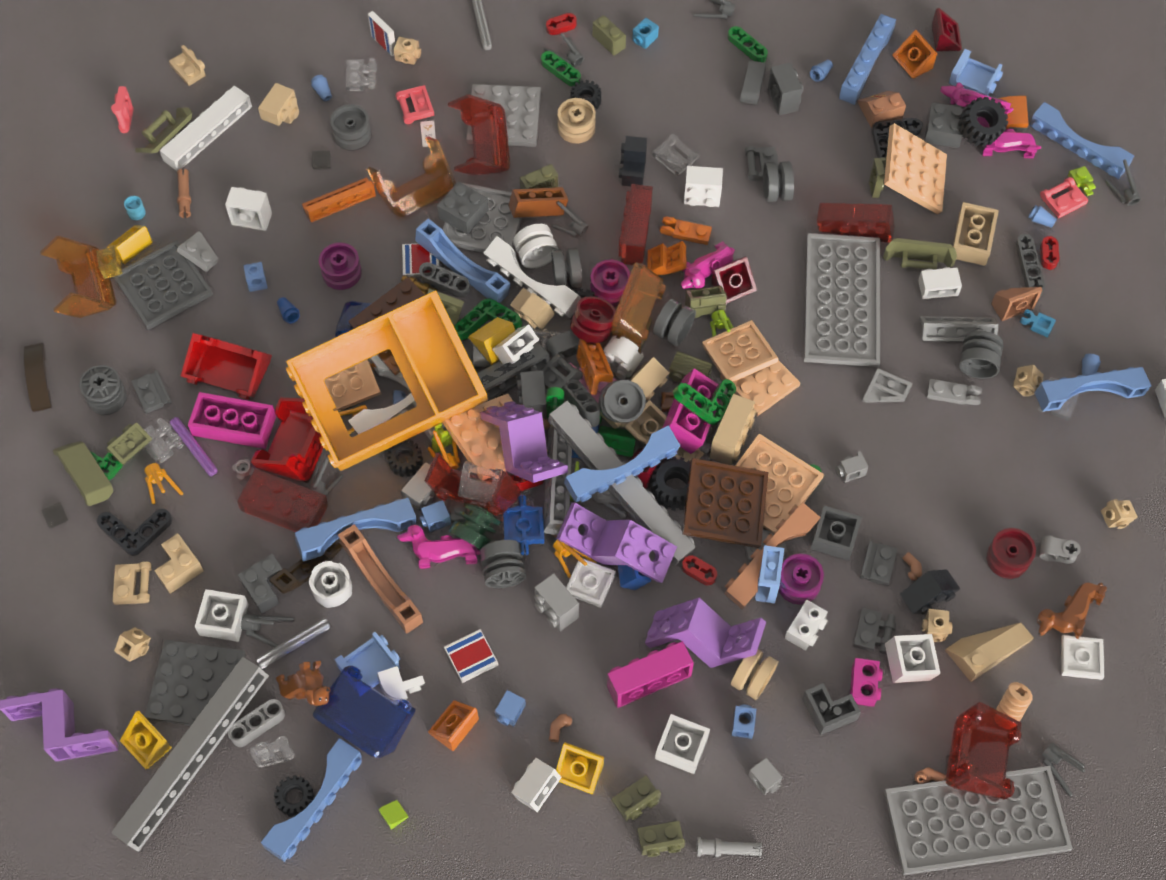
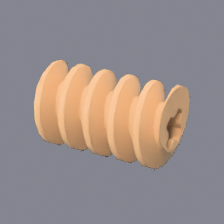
(1015, 701)

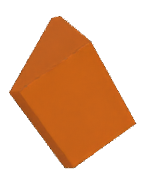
(915, 55)
(454, 724)

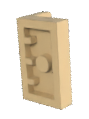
(188, 66)

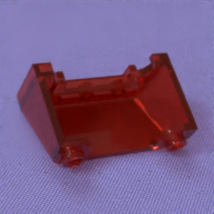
(982, 751)

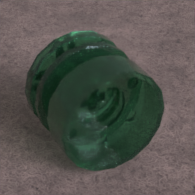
(475, 525)

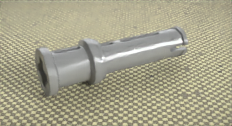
(717, 847)

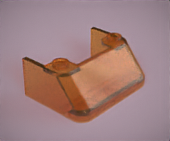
(421, 190)
(92, 291)
(637, 304)

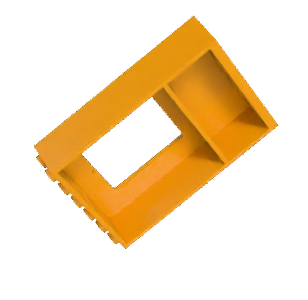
(428, 358)

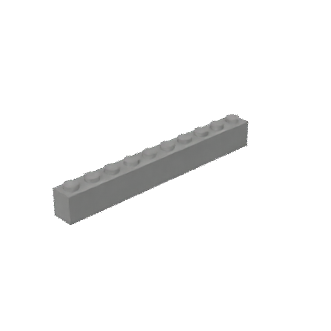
(630, 493)
(189, 754)

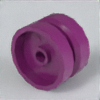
(340, 266)
(609, 280)
(800, 578)

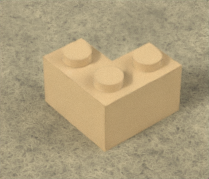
(279, 105)
(532, 309)
(181, 567)

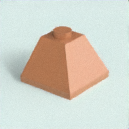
(1015, 301)

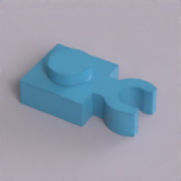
(1040, 324)

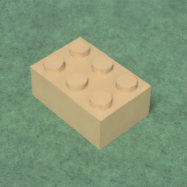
(974, 233)
(733, 430)

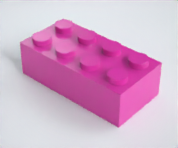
(232, 420)
(687, 426)
(649, 674)

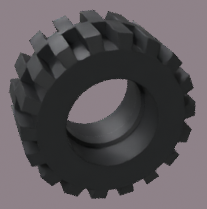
(974, 130)
(665, 495)

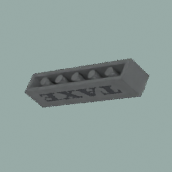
(503, 377)

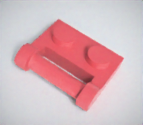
(420, 101)
(123, 109)
(1067, 202)

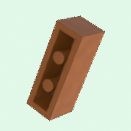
(537, 202)

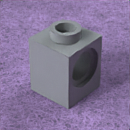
(765, 777)

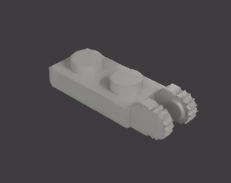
(953, 392)

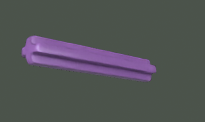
(193, 446)

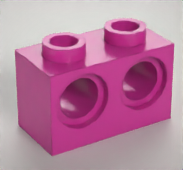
(861, 681)

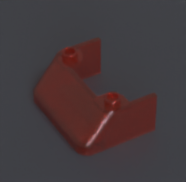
(488, 135)
(446, 484)

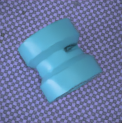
(134, 208)

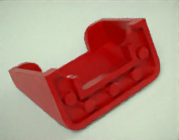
(225, 365)
(295, 445)

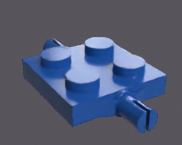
(524, 525)

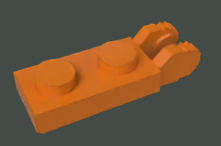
(686, 230)

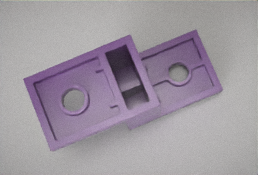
(523, 442)
(617, 542)
(705, 633)
(58, 725)

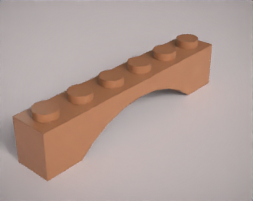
(746, 584)
(385, 587)

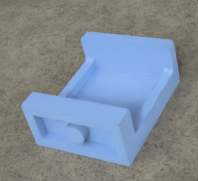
(975, 75)
(770, 574)
(370, 659)

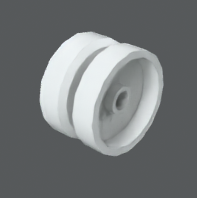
(535, 245)

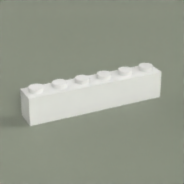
(205, 128)

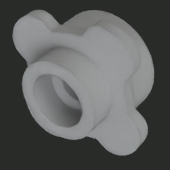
(240, 465)

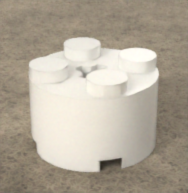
(622, 356)
(333, 594)

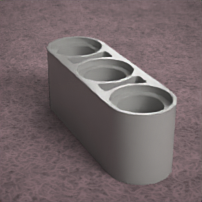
(252, 732)

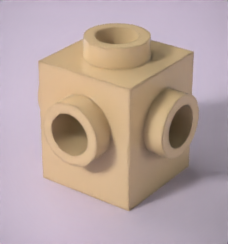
(407, 50)
(1027, 380)
(1118, 513)
(937, 624)
(132, 644)

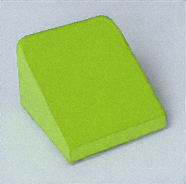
(393, 814)

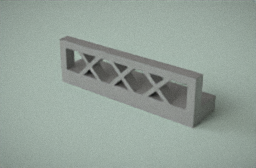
(954, 327)

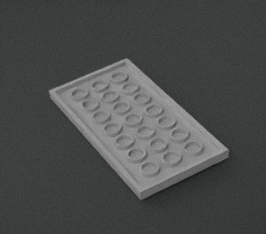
(842, 300)
(957, 828)

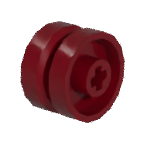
(593, 319)
(1011, 553)

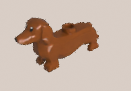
(1075, 613)
(305, 684)

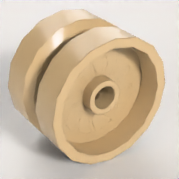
(576, 120)
(757, 674)

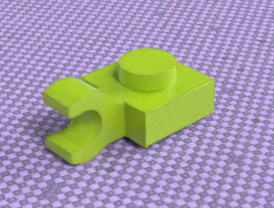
(1083, 179)
(444, 436)

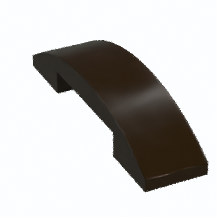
(36, 377)
(301, 571)

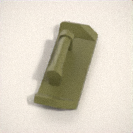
(183, 116)
(921, 250)
(85, 472)

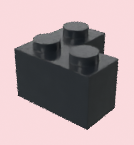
(633, 160)
(930, 589)

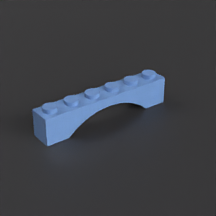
(869, 53)
(1109, 159)
(439, 245)
(1126, 383)
(587, 481)
(394, 516)
(286, 835)

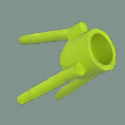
(720, 321)

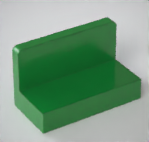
(620, 440)

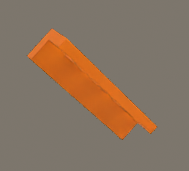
(339, 199)
(593, 365)

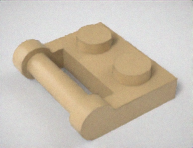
(125, 583)

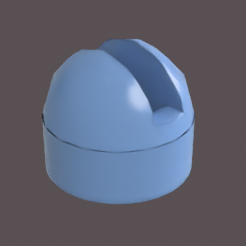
(398, 396)

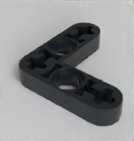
(883, 136)
(136, 536)

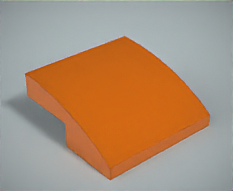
(1019, 116)
(667, 260)

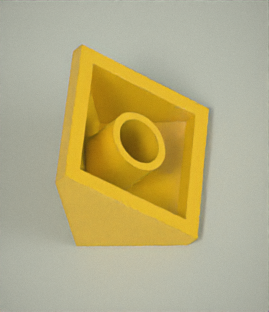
(131, 243)
(490, 336)
(144, 741)
(579, 767)

